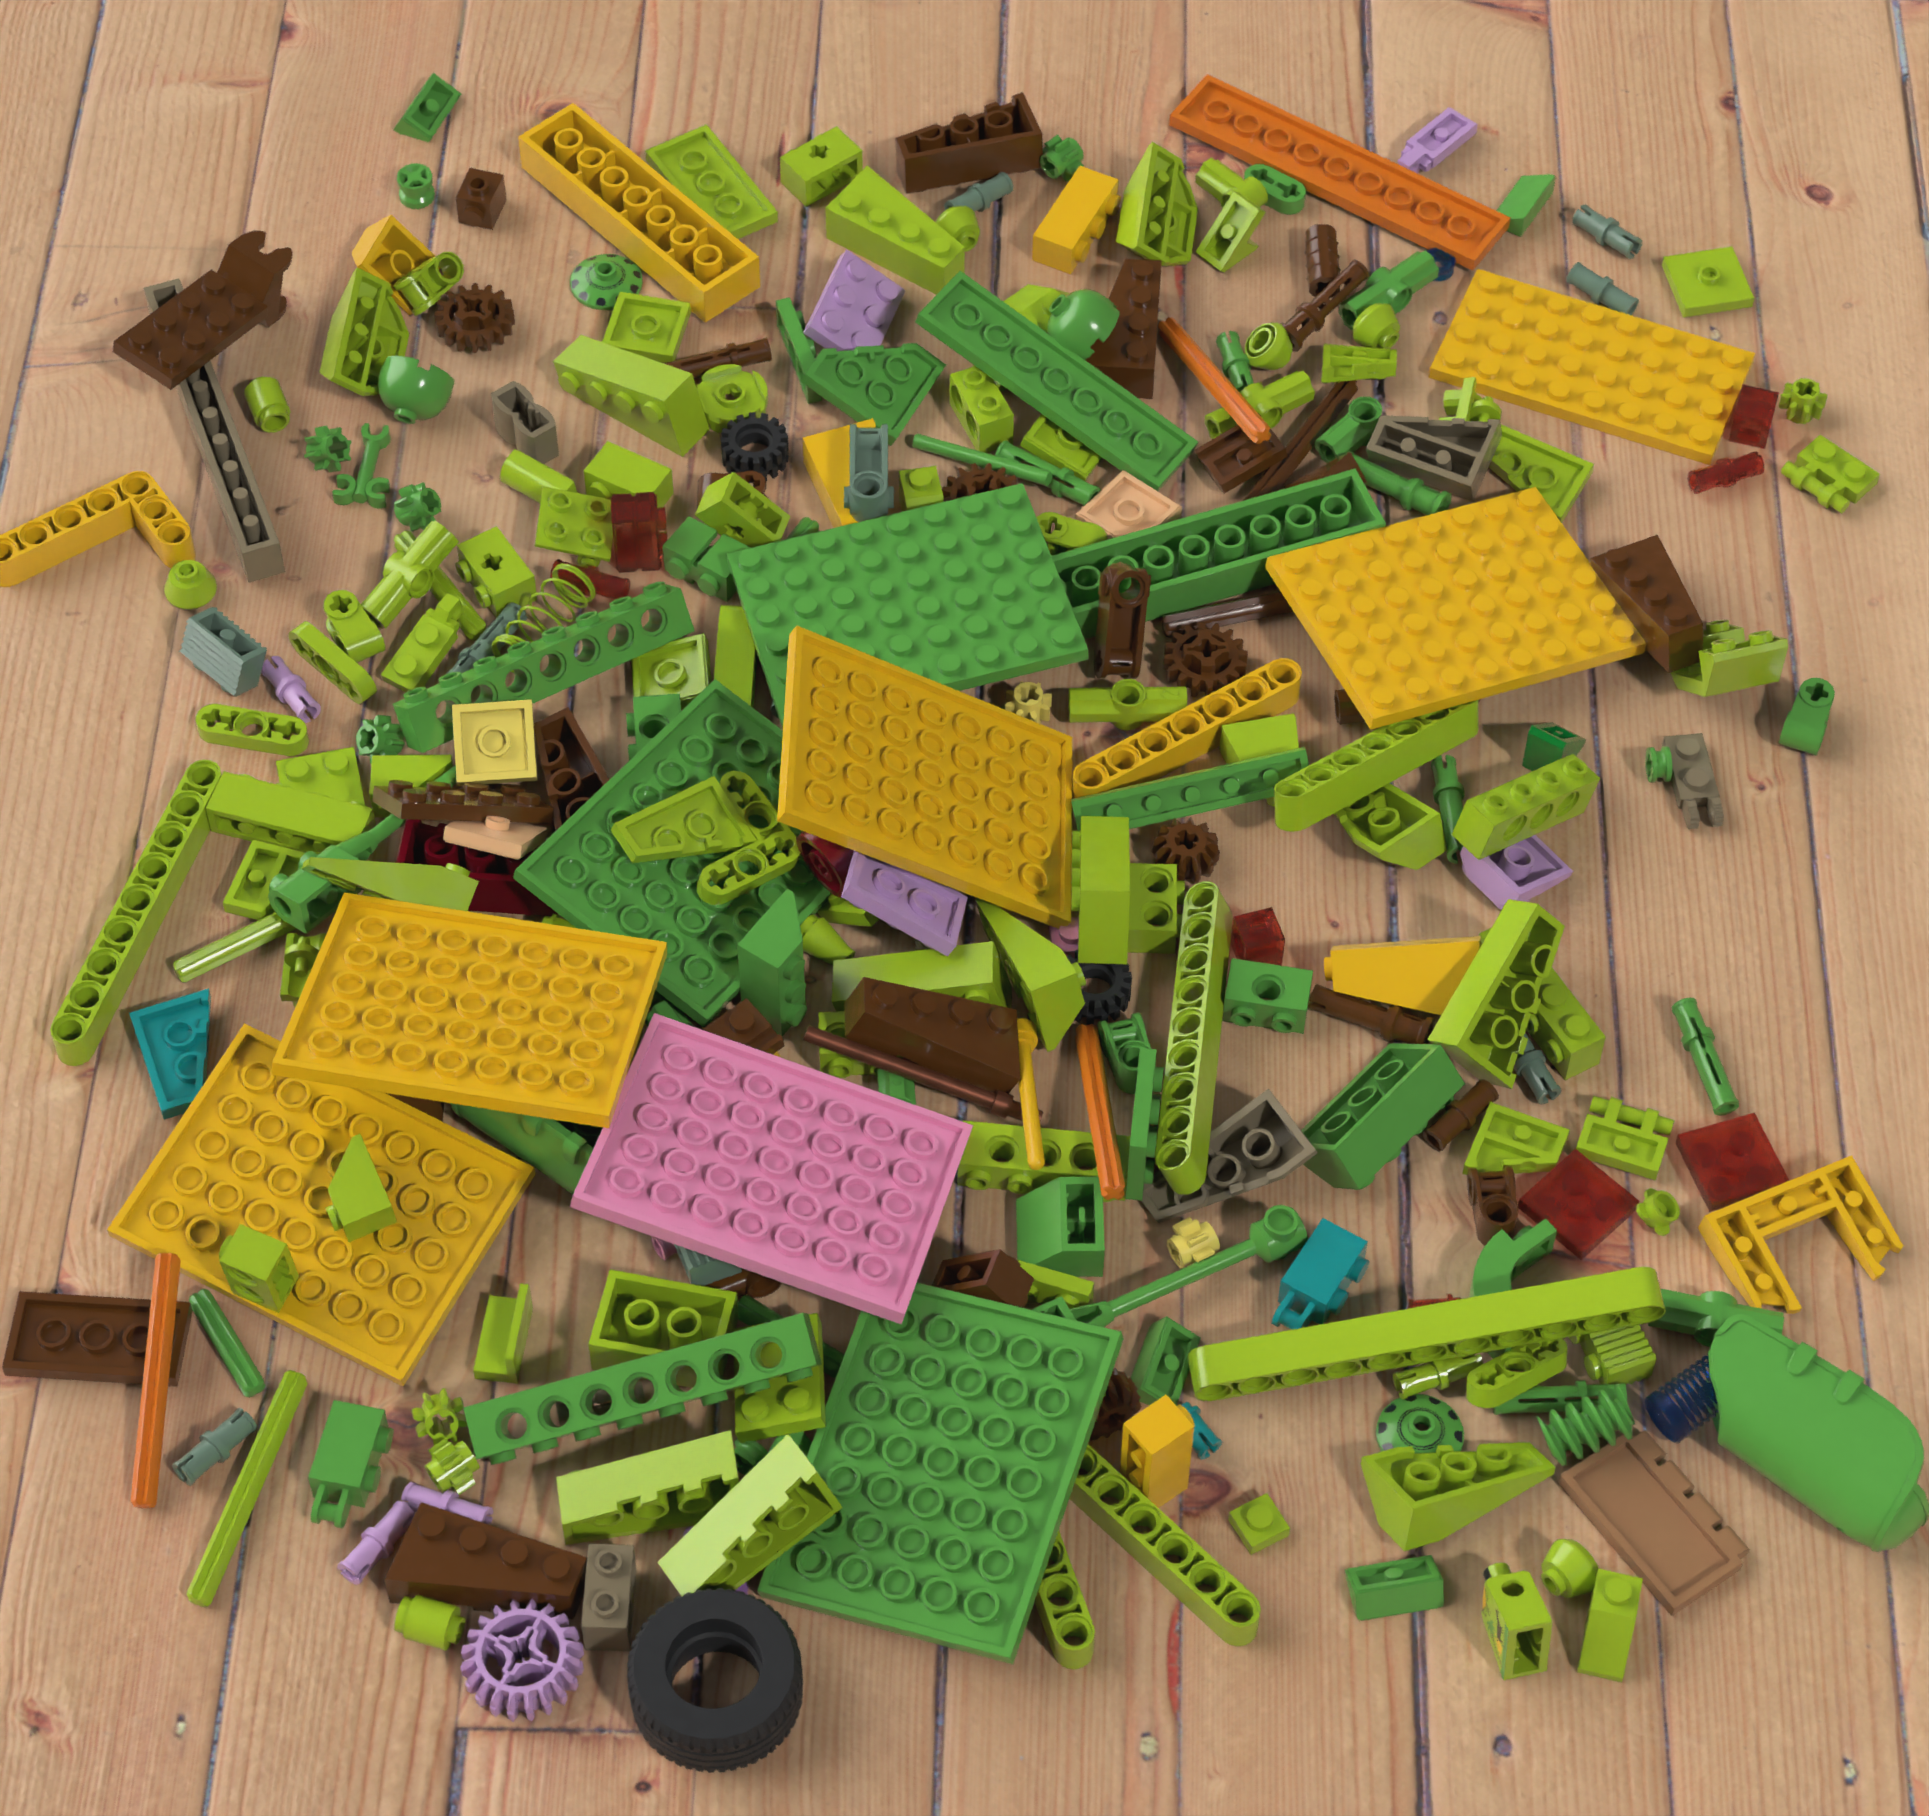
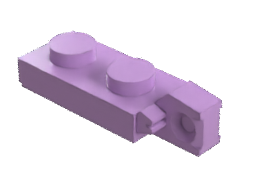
(1437, 141)

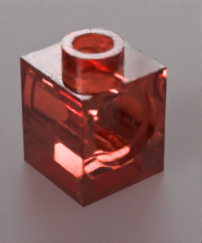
(1753, 416)
(1258, 937)

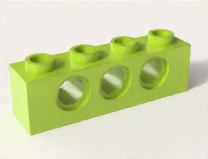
(1525, 806)
(1062, 1149)

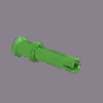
(1410, 493)

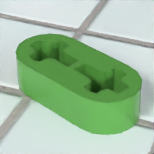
(1283, 192)

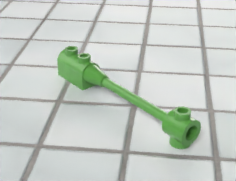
(307, 899)
(1269, 1238)

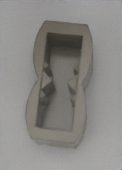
(524, 422)

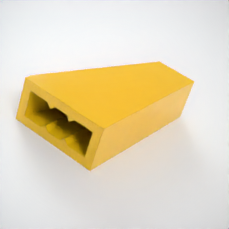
(828, 465)
(1403, 973)

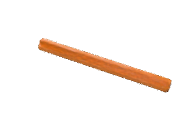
(1214, 381)
(1100, 1112)
(155, 1381)

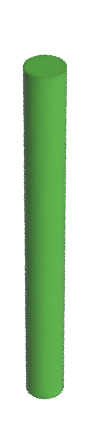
(981, 459)

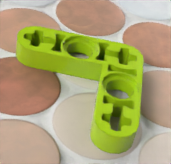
(758, 852)

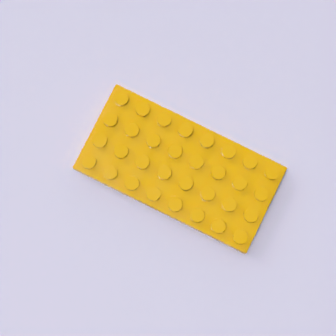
(1593, 366)

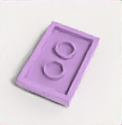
(854, 306)
(906, 901)

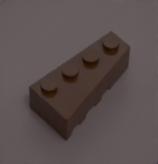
(568, 764)
(482, 1566)

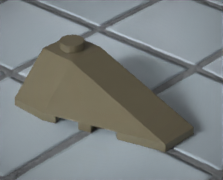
(1244, 1154)

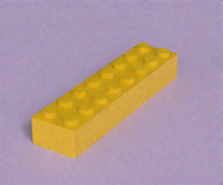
(639, 212)

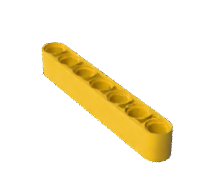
(1190, 730)

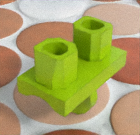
(1469, 405)
(298, 962)

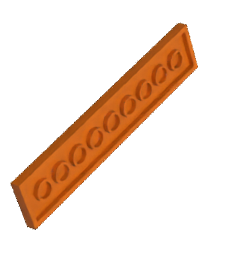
(1340, 171)

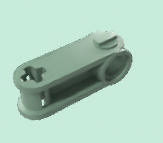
(868, 489)

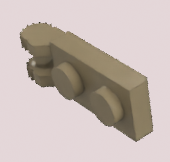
(1694, 779)

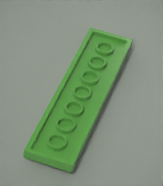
(1056, 381)

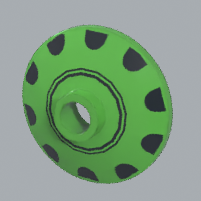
(602, 277)
(1397, 1427)

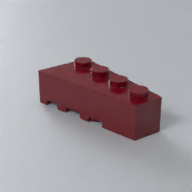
(496, 887)

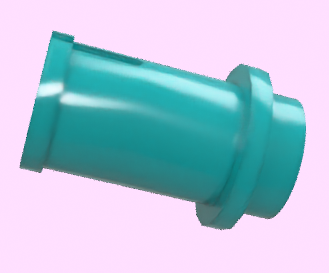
(1202, 1432)

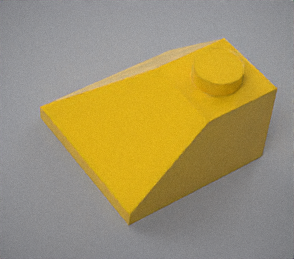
(390, 253)

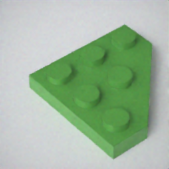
(875, 382)

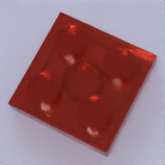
(1730, 1160)
(1579, 1203)

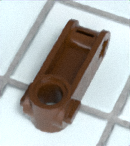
(1121, 621)

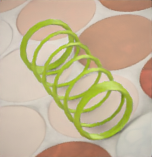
(562, 590)

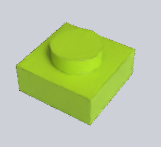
(1259, 1523)

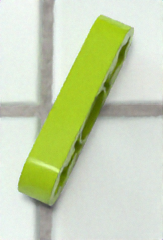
(332, 662)
(239, 718)
(1495, 1383)

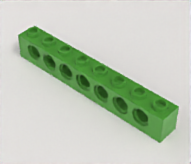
(667, 622)
(490, 1418)

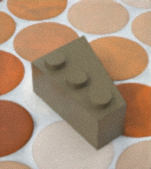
(1439, 452)

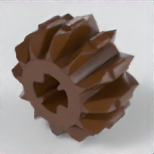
(1189, 847)
(1118, 1405)

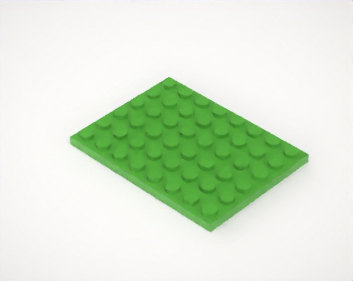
(934, 589)
(599, 889)
(949, 1468)

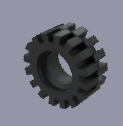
(755, 431)
(1110, 1001)

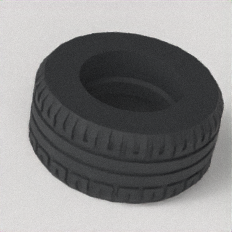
(702, 1625)

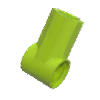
(1222, 181)

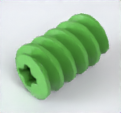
(1587, 1425)

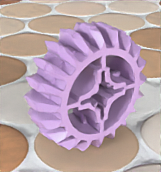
(497, 1641)

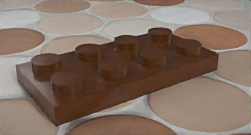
(472, 803)
(87, 1338)

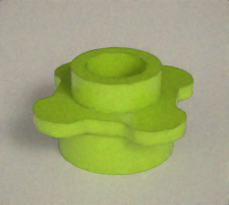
(1658, 1210)

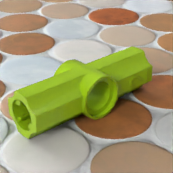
(1268, 401)
(409, 574)
(1125, 704)

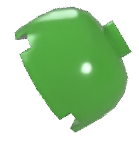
(1081, 320)
(413, 391)

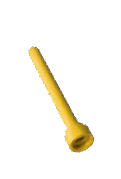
(1033, 1139)

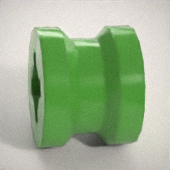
(415, 186)

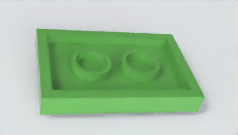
(1144, 1136)

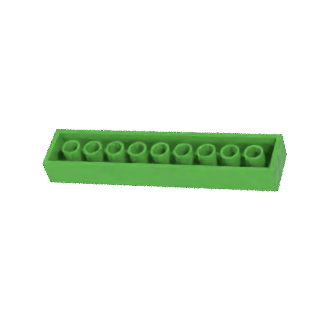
(1219, 549)

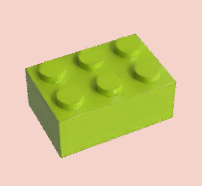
(656, 1315)

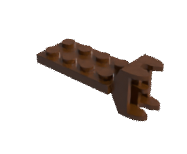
(209, 313)

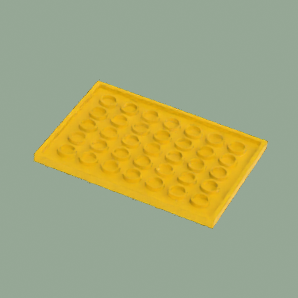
(1454, 607)
(926, 778)
(472, 1010)
(263, 1158)

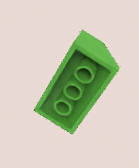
(1380, 1113)

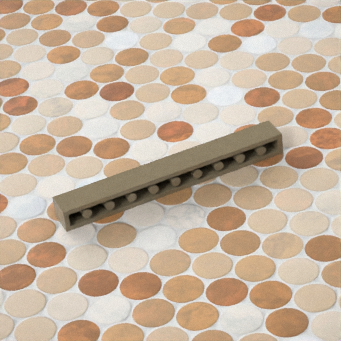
(225, 461)

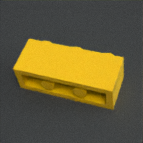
(1076, 220)
(1158, 1450)

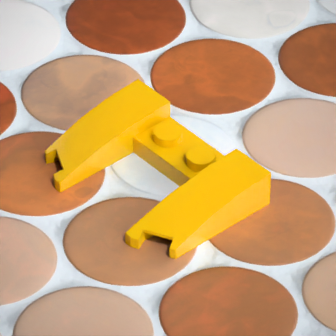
(1836, 1190)

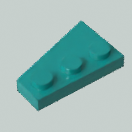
(175, 1048)

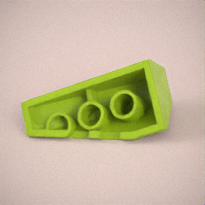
(1394, 827)
(399, 881)
(1037, 972)
(1436, 1494)

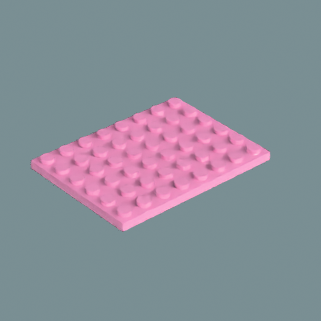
(774, 1168)

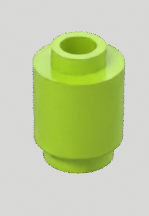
(267, 404)
(429, 1622)

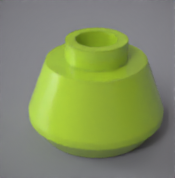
(961, 224)
(1377, 327)
(1269, 347)
(190, 585)
(1568, 1569)

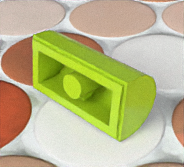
(530, 475)

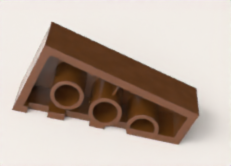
(971, 147)
(1131, 347)
(1653, 600)
(937, 1032)

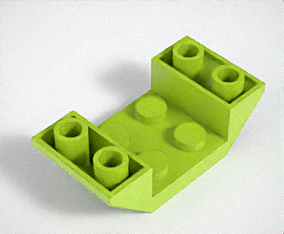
(1731, 662)

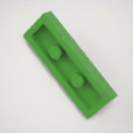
(799, 347)

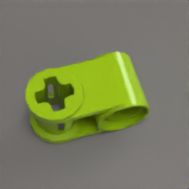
(426, 284)
(1068, 532)
(351, 626)

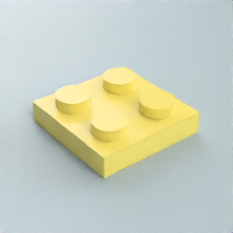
(494, 742)

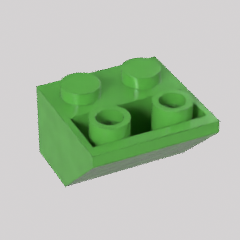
(1063, 1226)

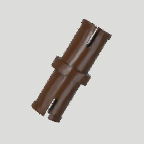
(1460, 1115)

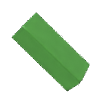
(428, 109)
(1526, 201)
(1163, 1361)
(1395, 1587)

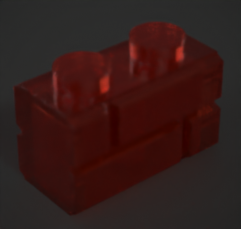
(637, 531)

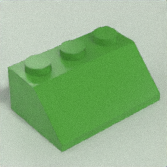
(774, 965)

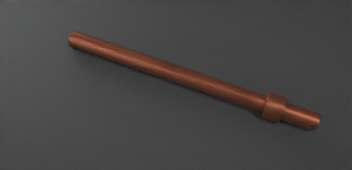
(999, 1103)

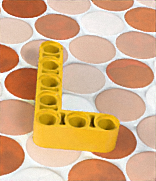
(93, 519)

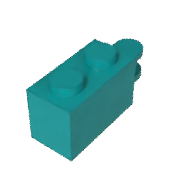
(1320, 1276)

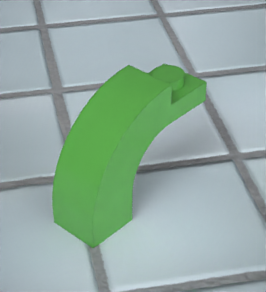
(1507, 1258)

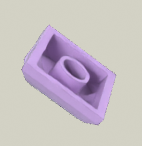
(1515, 871)

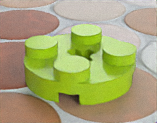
(731, 380)

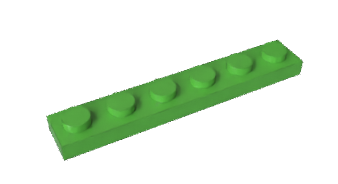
(1193, 791)

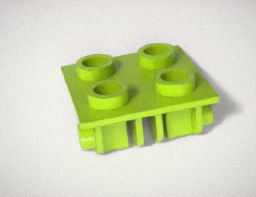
(575, 525)

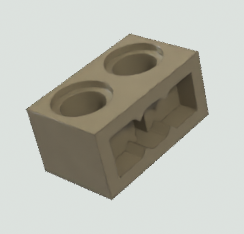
(609, 1597)

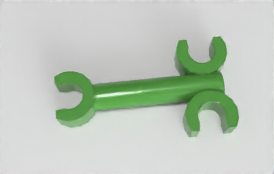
(365, 486)

